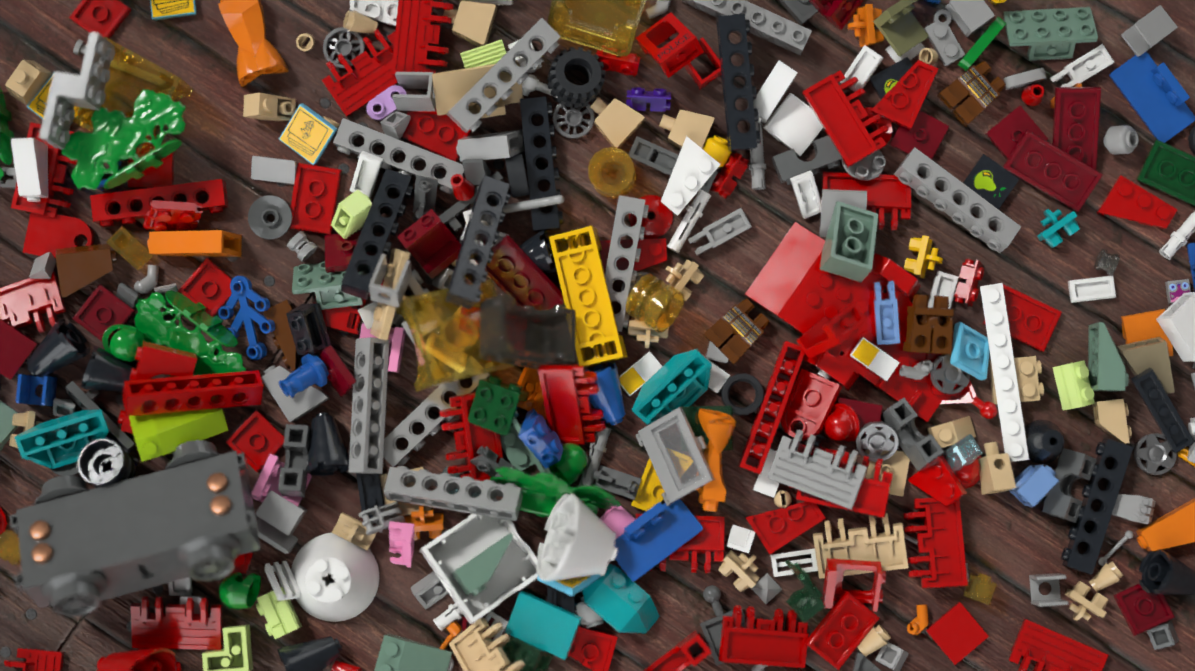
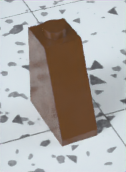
(83, 265)

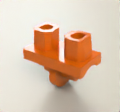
(864, 25)
(426, 521)

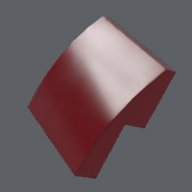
(837, 11)

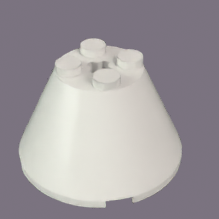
(574, 542)
(354, 575)

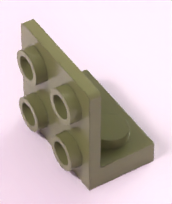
(901, 27)

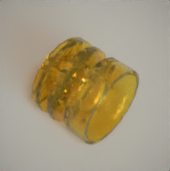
(606, 161)
(654, 303)

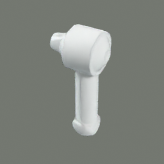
(531, 84)

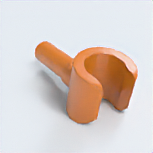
(454, 629)

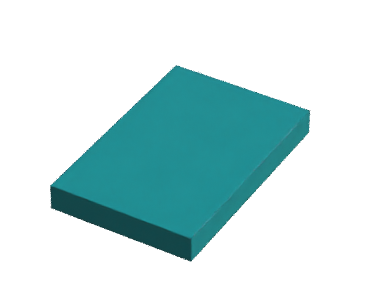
(543, 625)

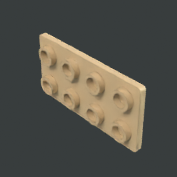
(453, 85)

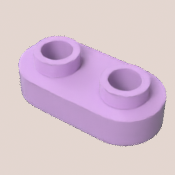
(385, 101)

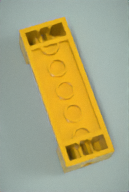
(587, 293)

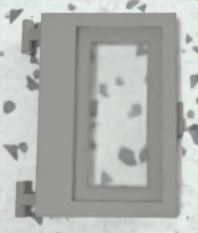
(675, 455)

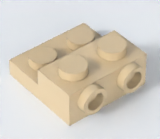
(1027, 375)

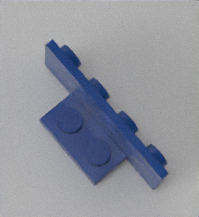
(1154, 96)
(654, 537)

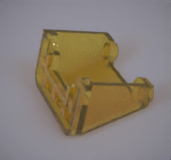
(598, 23)

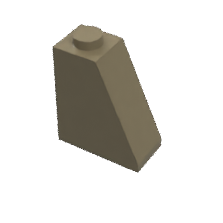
(1149, 354)

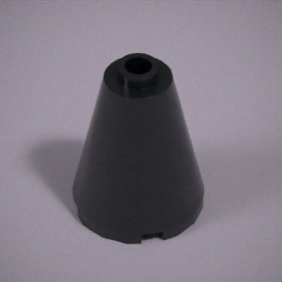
(540, 252)
(58, 349)
(105, 372)
(1043, 441)
(326, 447)
(1166, 575)
(310, 655)

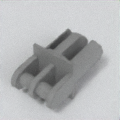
(382, 517)

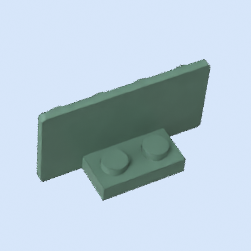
(1050, 31)
(326, 286)
(517, 451)

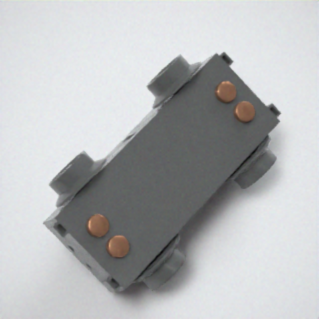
(136, 532)

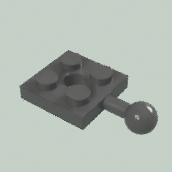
(713, 627)

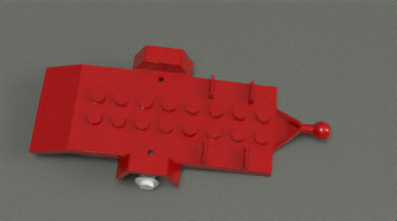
(804, 294)

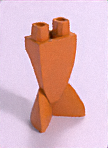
(248, 29)
(718, 429)

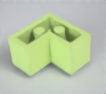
(236, 651)

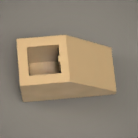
(268, 107)
(1111, 418)

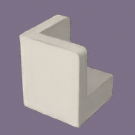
(740, 538)

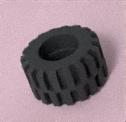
(580, 61)

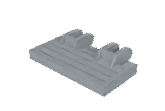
(815, 473)

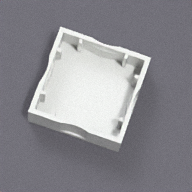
(466, 542)

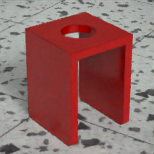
(713, 58)

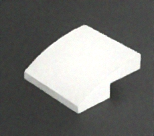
(794, 124)

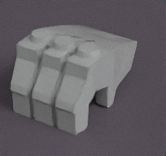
(1134, 508)

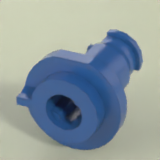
(311, 372)

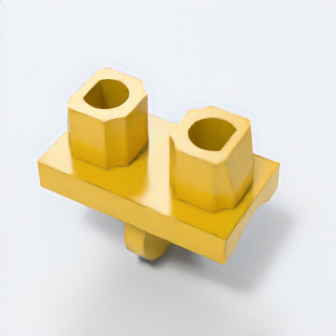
(919, 266)

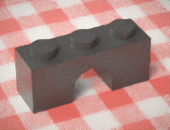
(789, 165)
(918, 448)
(1070, 467)
(294, 474)

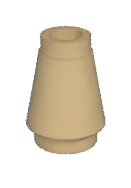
(358, 22)
(1106, 576)
(874, 640)

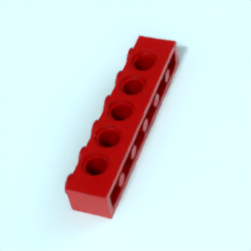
(102, 203)
(192, 393)
(772, 407)

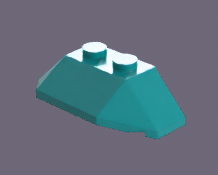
(673, 386)
(61, 439)
(621, 602)

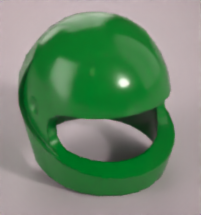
(124, 342)
(571, 464)
(236, 593)

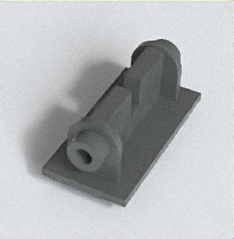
(424, 195)
(487, 462)
(617, 482)

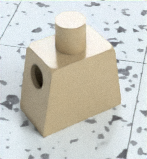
(473, 21)
(27, 80)
(616, 121)
(687, 124)
(995, 471)

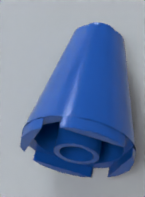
(609, 397)

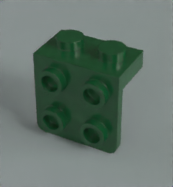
(496, 404)

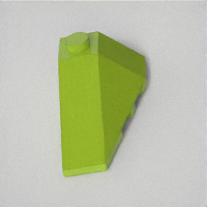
(164, 432)

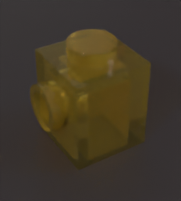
(10, 547)
(980, 588)

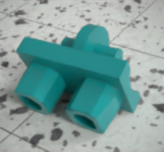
(1050, 235)

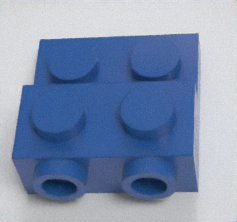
(541, 439)

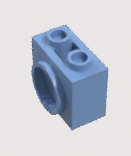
(1033, 484)

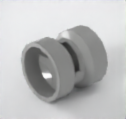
(302, 246)

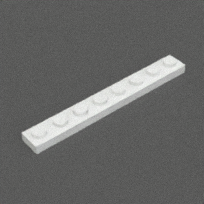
(1004, 372)

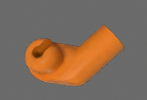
(920, 622)

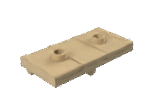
(384, 313)

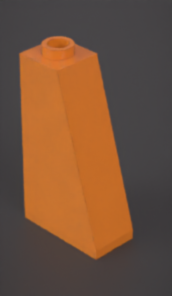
(195, 243)
(1169, 530)

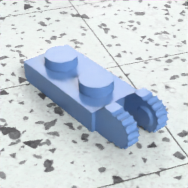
(886, 316)

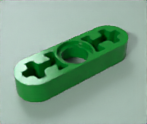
(982, 43)

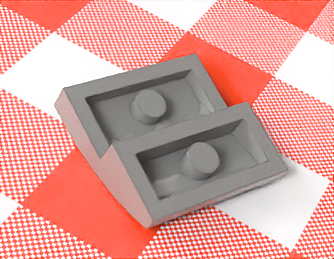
(828, 202)

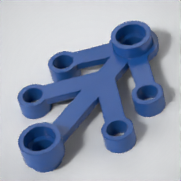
(247, 315)

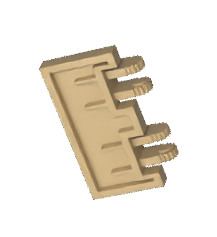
(879, 547)
(478, 651)

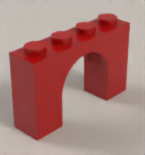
(157, 360)
(687, 652)

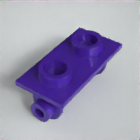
(656, 98)

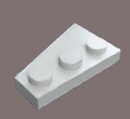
(379, 10)
(688, 176)

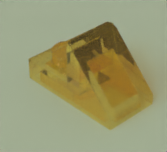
(129, 247)

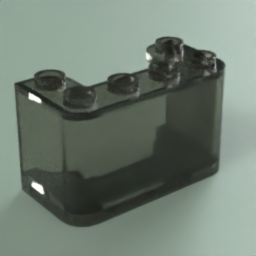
(526, 335)

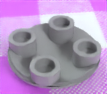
(868, 167)

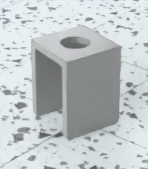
(969, 14)
(1149, 30)
(415, 80)
(395, 295)
(281, 513)
(1053, 597)

